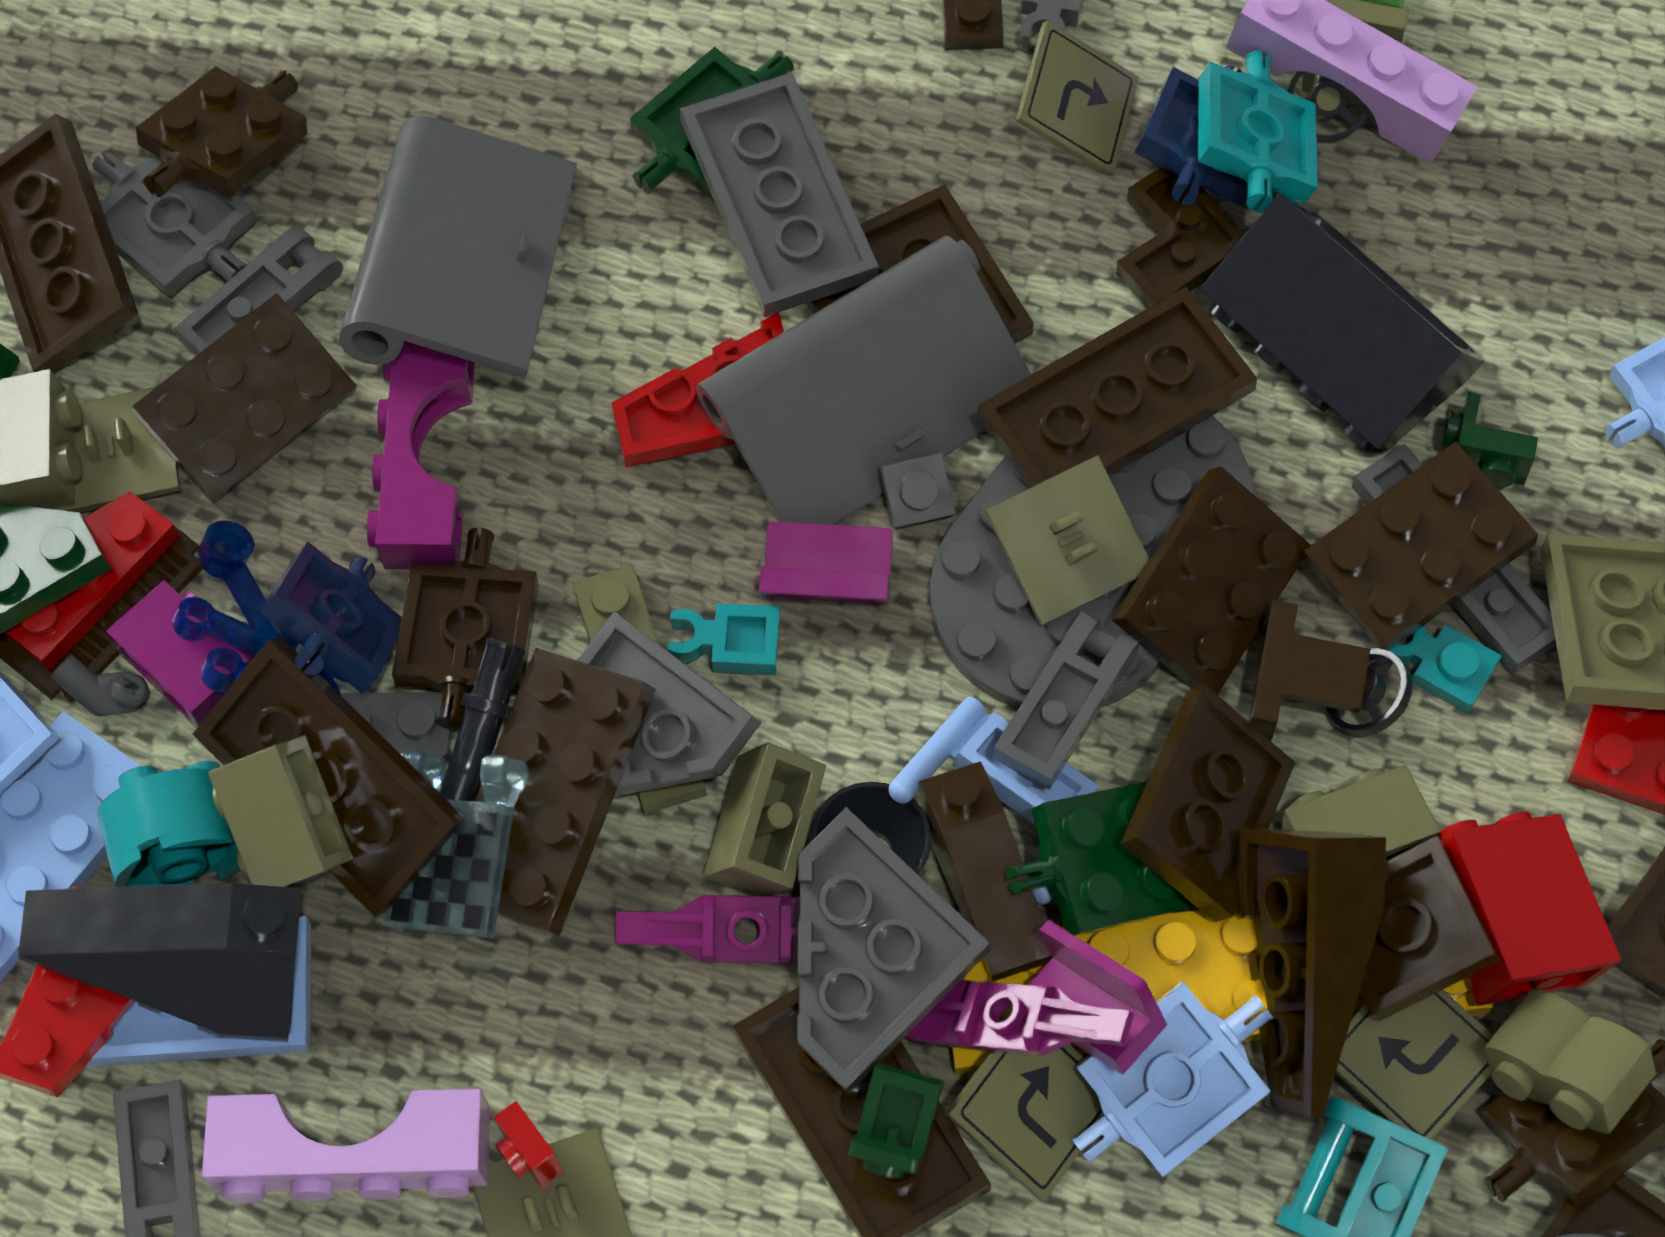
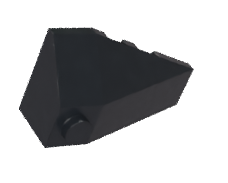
(183, 950)

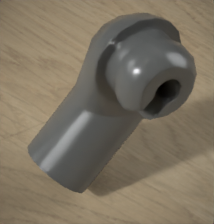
(101, 692)

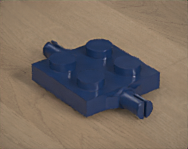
(1172, 142)
(333, 617)

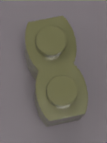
(1569, 1060)

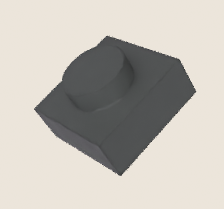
(917, 490)

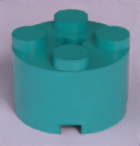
(166, 828)

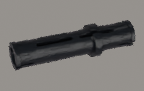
(482, 719)

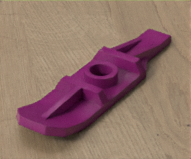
(708, 924)
(1039, 1023)

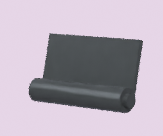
(458, 248)
(867, 385)

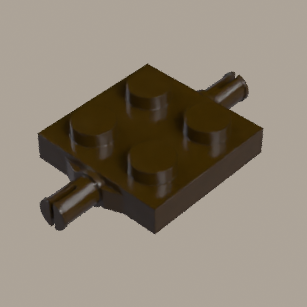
(221, 132)
(450, 617)
(1569, 1158)

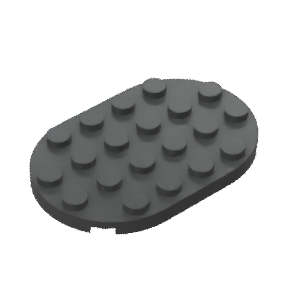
(982, 606)

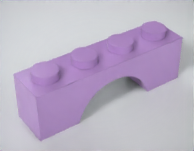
(1405, 91)
(432, 1145)

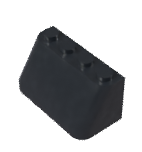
(1338, 325)

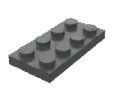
(779, 194)

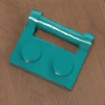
(1387, 1188)

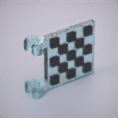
(464, 879)

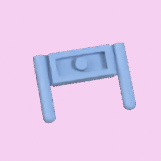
(970, 738)

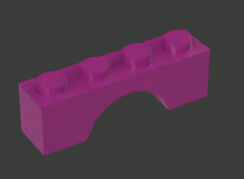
(416, 514)

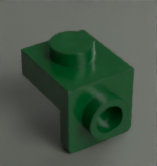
(1499, 453)
(896, 1121)

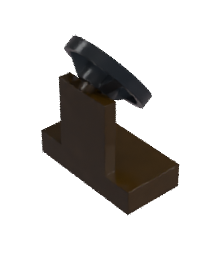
(1322, 675)

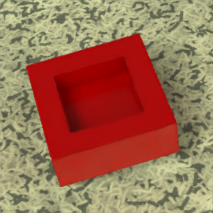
(526, 1148)

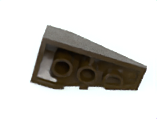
(1315, 925)

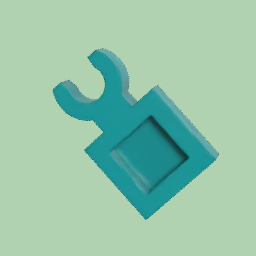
(738, 639)
(1449, 665)

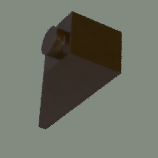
(974, 852)

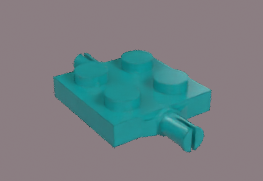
(1257, 132)

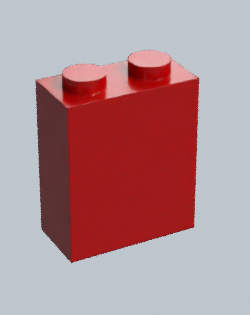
(1532, 904)

